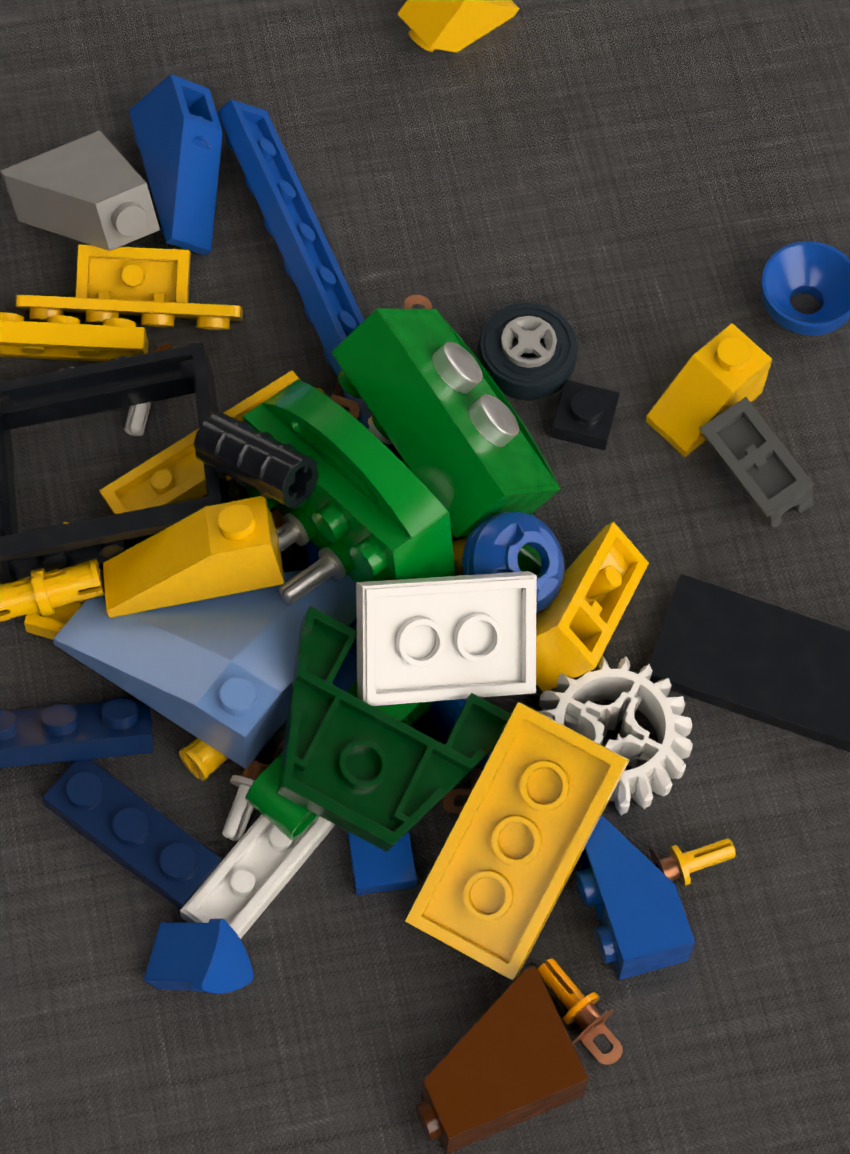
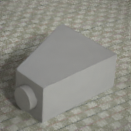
(82, 194)

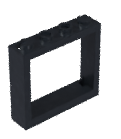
(86, 391)

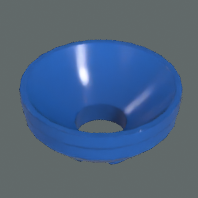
(811, 270)
(496, 545)

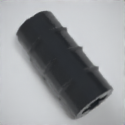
(256, 459)

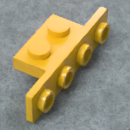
(132, 283)

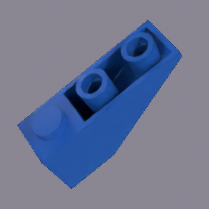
(181, 157)
(635, 905)

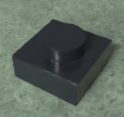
(585, 415)

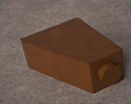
(502, 1069)

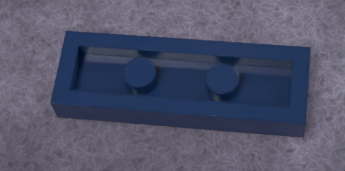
(75, 732)
(131, 831)

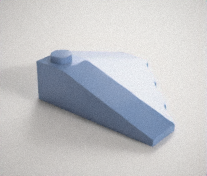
(209, 663)

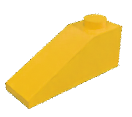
(199, 558)
(587, 608)

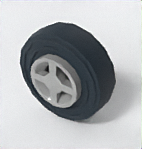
(528, 330)

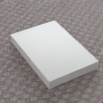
(446, 638)

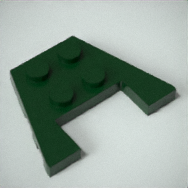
(360, 762)

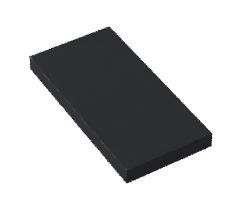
(756, 661)

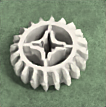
(659, 760)

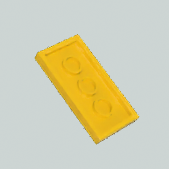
(517, 841)

